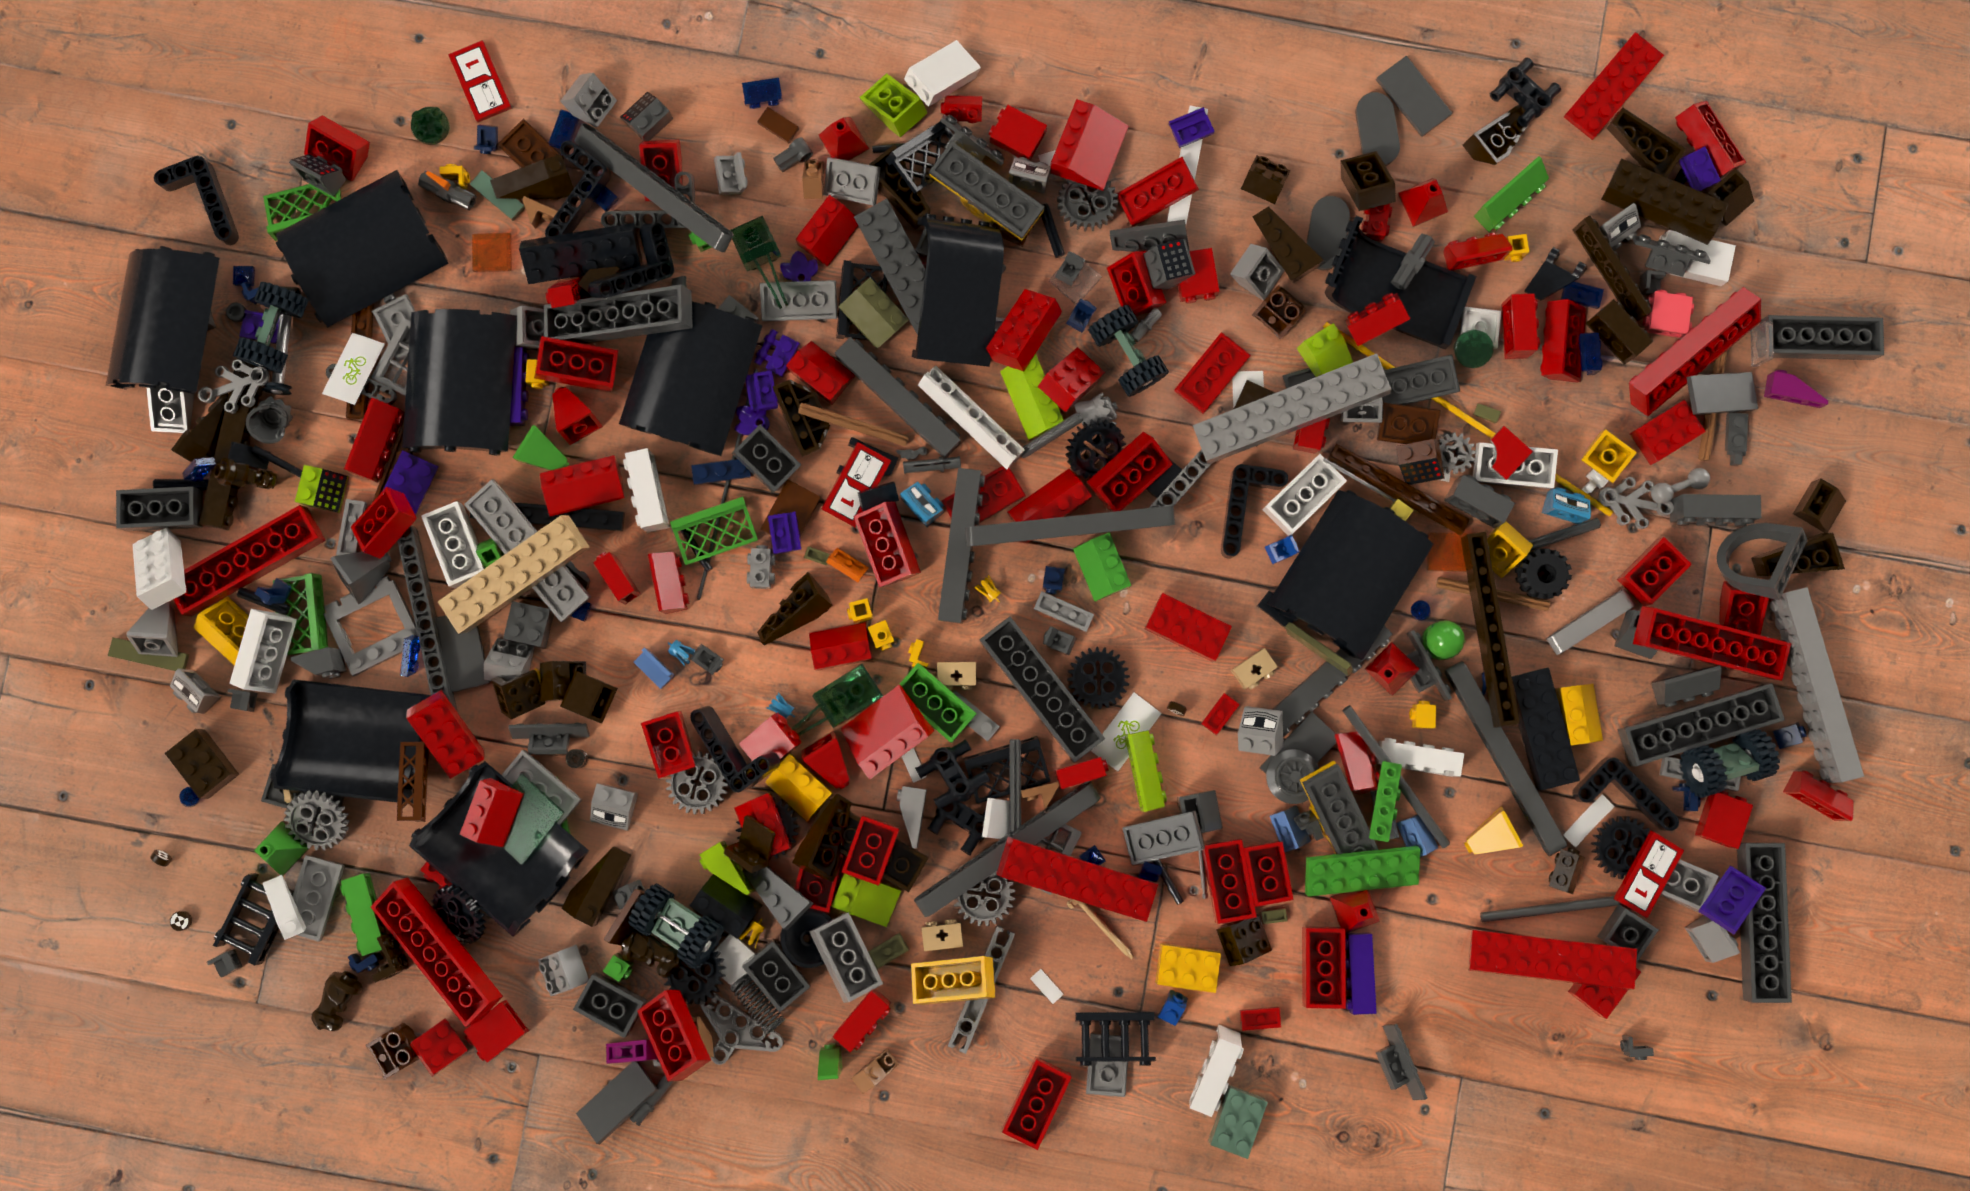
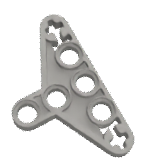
(744, 1035)

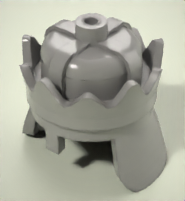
(1098, 407)

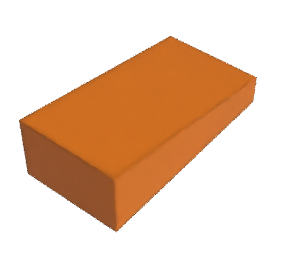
(443, 183)

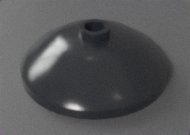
(792, 942)

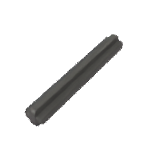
(1052, 434)
(1565, 533)

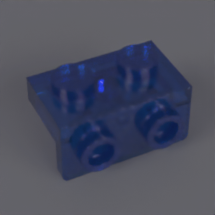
(762, 93)
(1590, 353)

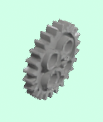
(713, 788)
(299, 815)
(981, 911)

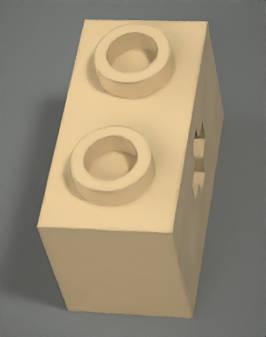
(1262, 661)
(966, 669)
(933, 942)

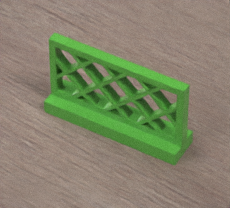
(283, 196)
(707, 515)
(314, 609)

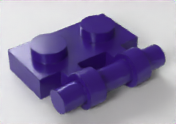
(783, 353)

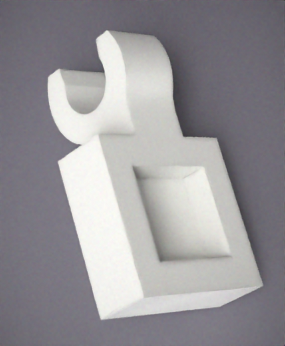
(1596, 480)

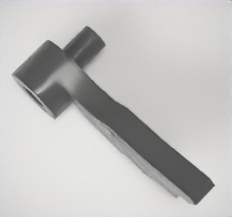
(910, 454)

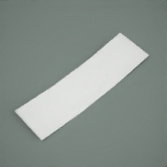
(1588, 820)

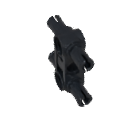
(1525, 92)
(952, 774)
(962, 817)

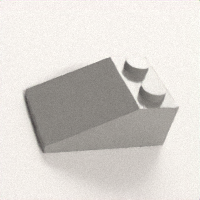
(169, 409)
(912, 808)
(1690, 885)

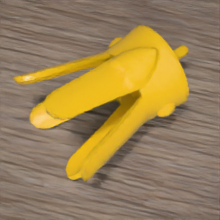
(990, 590)
(757, 929)

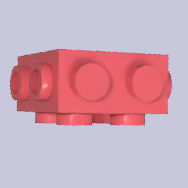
(1669, 314)

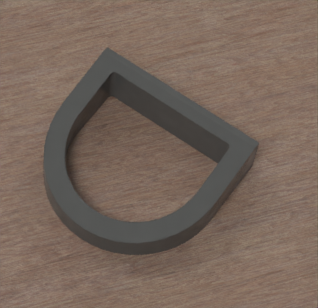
(1774, 587)

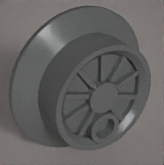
(1285, 774)

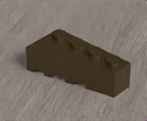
(1645, 143)
(898, 192)
(1290, 249)
(1818, 555)

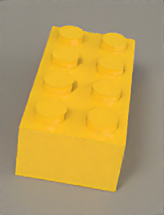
(953, 980)

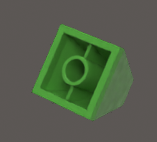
(539, 451)
(281, 849)

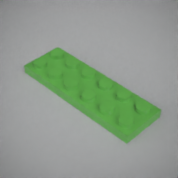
(1362, 871)

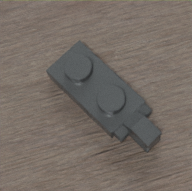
(1736, 437)

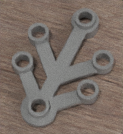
(237, 385)
(1632, 502)

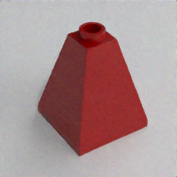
(843, 139)
(1423, 201)
(572, 416)
(1395, 660)
(827, 760)
(1354, 910)

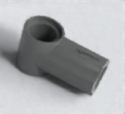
(797, 152)

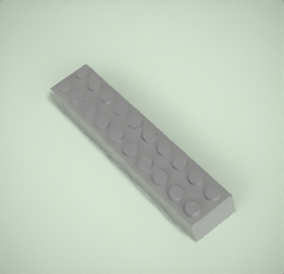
(1292, 409)
(1816, 687)

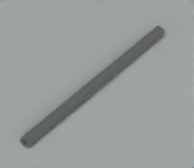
(1405, 788)
(1548, 909)

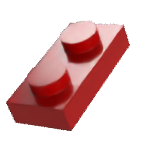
(1220, 714)
(1260, 1018)

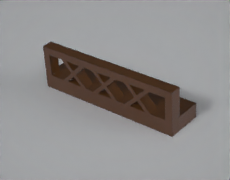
(420, 782)

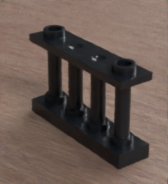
(266, 935)
(1124, 1020)

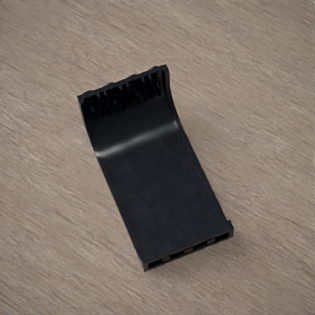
(1365, 276)
(959, 291)

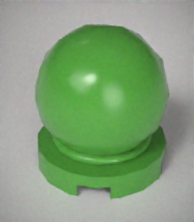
(1443, 639)

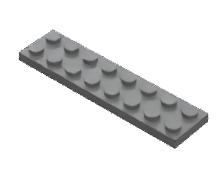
(509, 529)

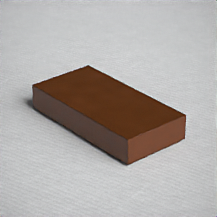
(778, 125)

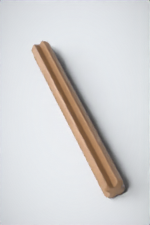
(1710, 419)
(853, 424)
(1503, 596)

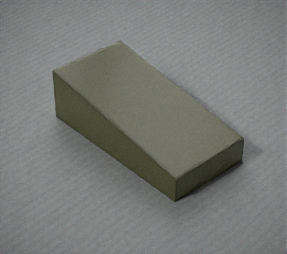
(1487, 413)
(816, 555)
(1274, 916)

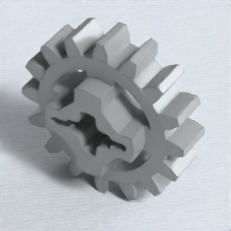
(1458, 445)

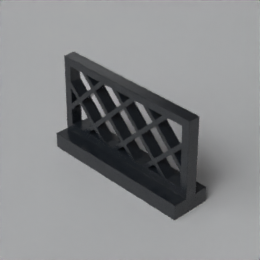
(916, 145)
(846, 287)
(1002, 753)

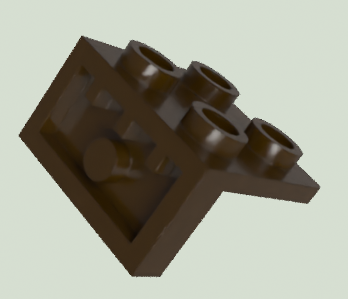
(518, 694)
(753, 847)
(1244, 941)
(396, 960)

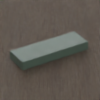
(509, 207)

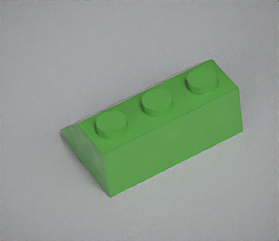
(1102, 567)

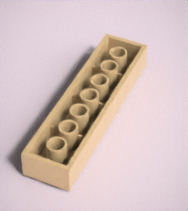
(513, 574)

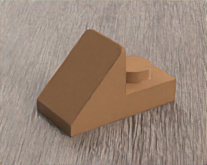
(537, 210)
(1046, 791)

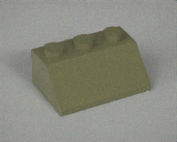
(873, 313)

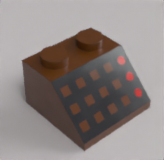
(1420, 461)

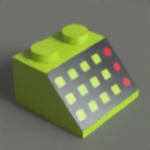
(321, 489)

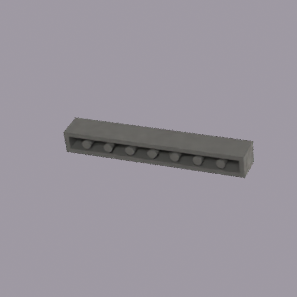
(898, 398)
(959, 556)
(1321, 683)

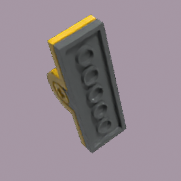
(986, 192)
(1337, 810)

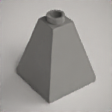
(155, 632)

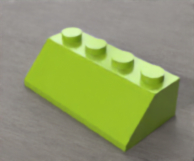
(1032, 405)
(1144, 770)

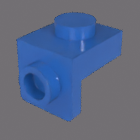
(1282, 549)
(1173, 1007)

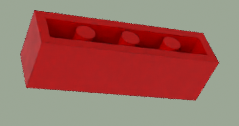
(564, 292)

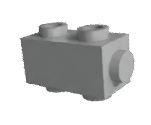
(761, 564)

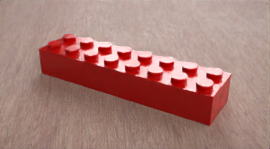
(1695, 351)
(248, 559)
(1711, 643)
(1077, 879)
(436, 951)
(1553, 959)

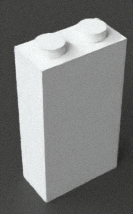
(942, 73)
(1720, 254)

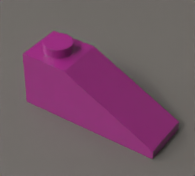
(1791, 389)
(630, 1052)

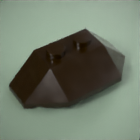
(805, 430)

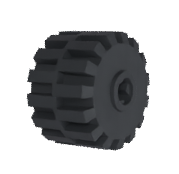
(1555, 575)

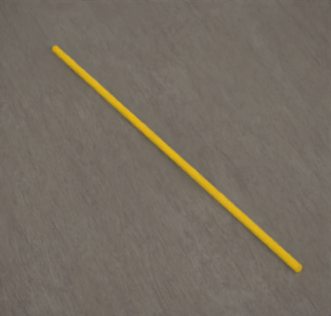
(1476, 424)

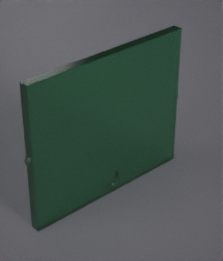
(533, 820)

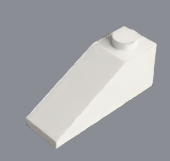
(284, 907)

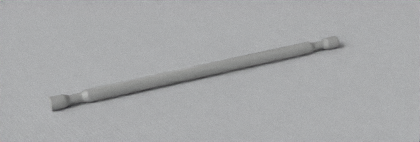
(1358, 479)
(1202, 873)

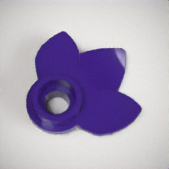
(799, 266)
(749, 420)

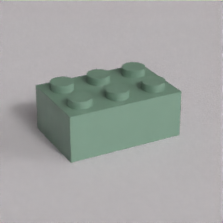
(1237, 1121)

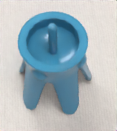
(679, 650)
(781, 707)

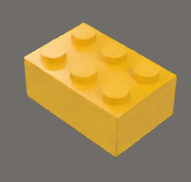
(1188, 968)

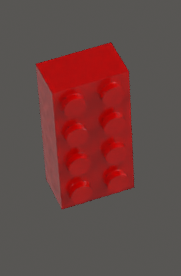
(1024, 330)
(576, 364)
(1129, 472)
(1188, 627)
(445, 734)
(1228, 881)
(1323, 967)
(674, 1035)
(1036, 1103)

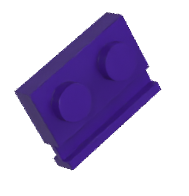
(1191, 127)
(1699, 169)
(251, 323)
(760, 391)
(784, 533)

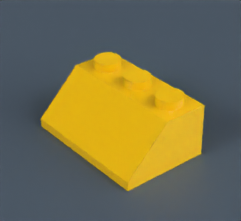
(223, 627)
(1580, 713)
(799, 787)

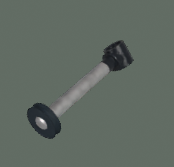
(277, 385)

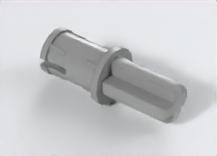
(1146, 324)

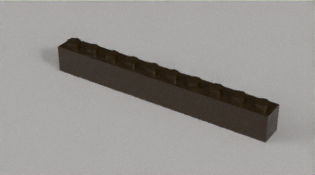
(221, 499)
(1489, 630)

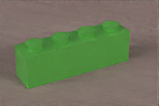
(365, 923)

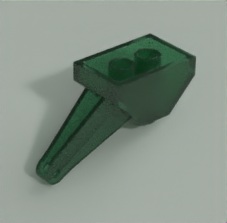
(756, 248)
(843, 699)

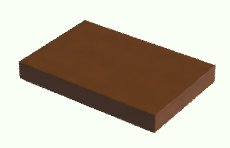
(526, 145)
(1407, 424)
(794, 499)
(621, 926)

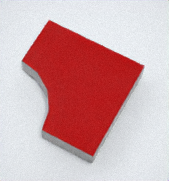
(1509, 452)

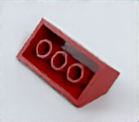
(1707, 131)
(1561, 340)
(374, 440)
(582, 485)
(1053, 500)
(887, 544)

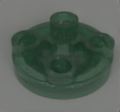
(429, 125)
(1473, 348)

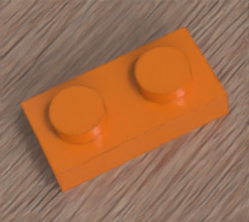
(847, 565)

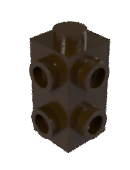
(1566, 870)

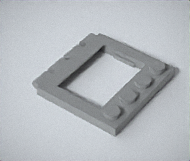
(381, 650)

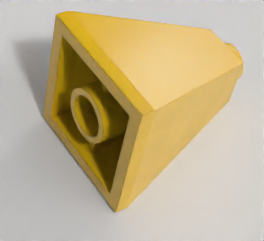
(1493, 835)

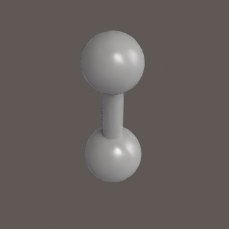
(1697, 479)

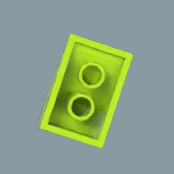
(894, 104)
(1325, 351)
(725, 868)
(866, 899)

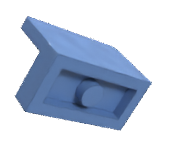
(654, 668)
(1288, 830)
(1417, 834)

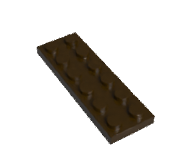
(1611, 268)

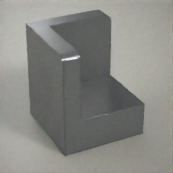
(1650, 281)
(243, 700)
(226, 963)

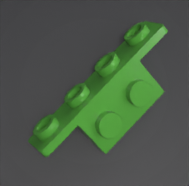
(1385, 801)

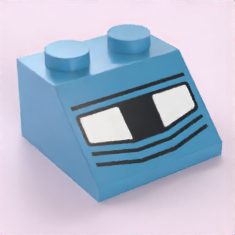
(922, 504)
(1567, 506)

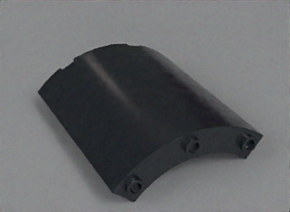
(360, 249)
(163, 319)
(693, 379)
(459, 381)
(1351, 572)
(345, 741)
(488, 872)

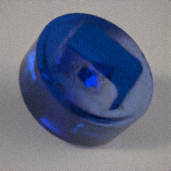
(1420, 610)
(188, 797)

